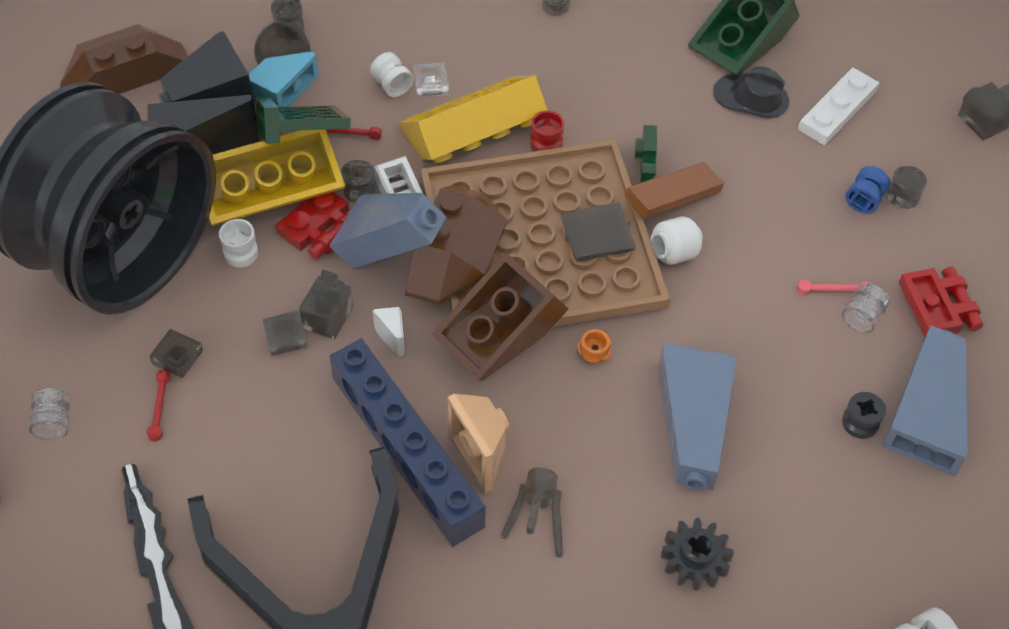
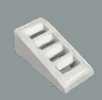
(394, 169)

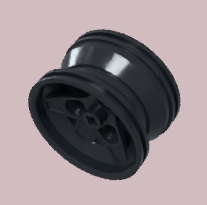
(102, 196)

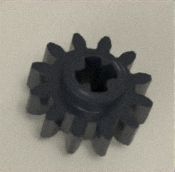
(685, 542)

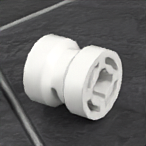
(391, 74)
(238, 243)

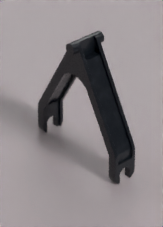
(355, 609)

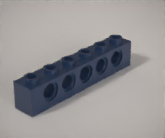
(408, 442)

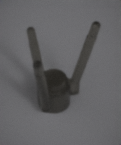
(538, 493)

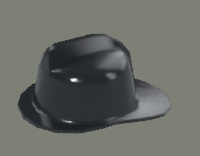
(753, 92)

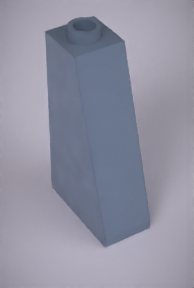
(386, 227)
(933, 406)
(696, 408)

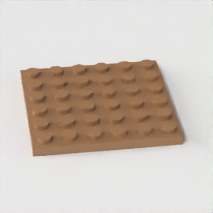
(532, 194)

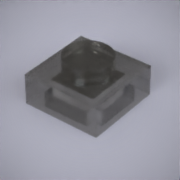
(284, 333)
(176, 353)

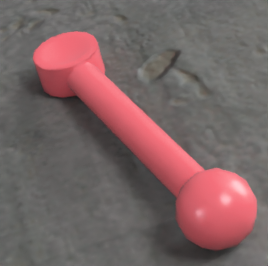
(805, 287)

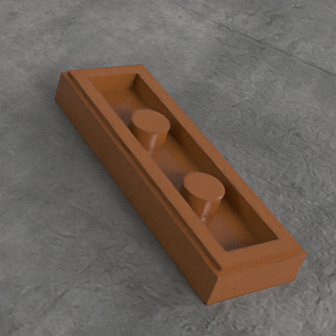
(674, 189)

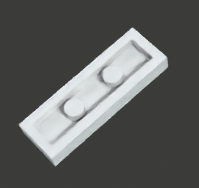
(838, 106)

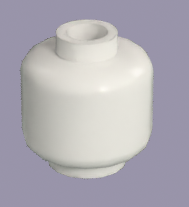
(676, 240)

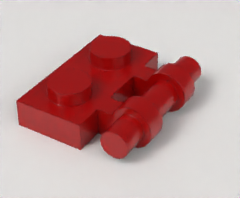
(310, 221)
(933, 306)

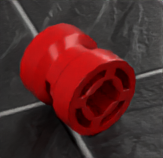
(546, 130)

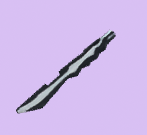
(151, 553)

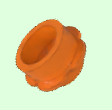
(598, 339)

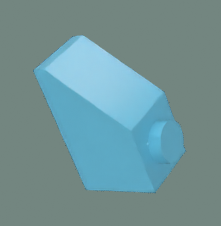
(284, 77)

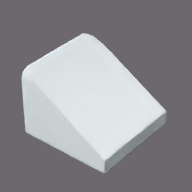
(390, 328)

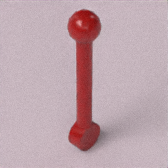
(374, 132)
(154, 431)

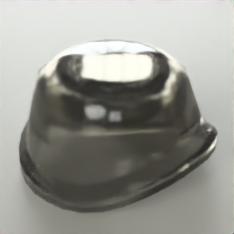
(280, 40)

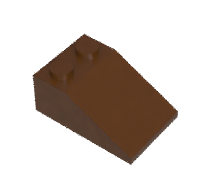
(499, 318)

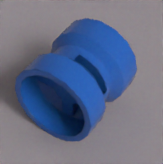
(868, 189)

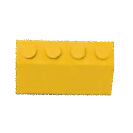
(474, 117)
(273, 175)

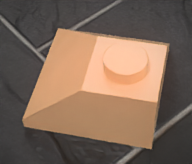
(478, 435)

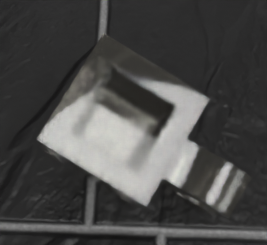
(986, 110)
(326, 305)

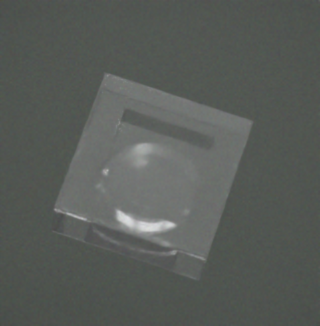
(431, 79)

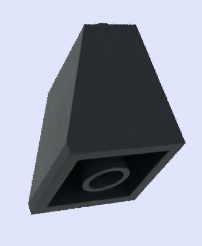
(207, 74)

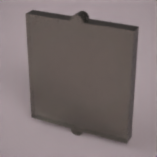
(598, 232)

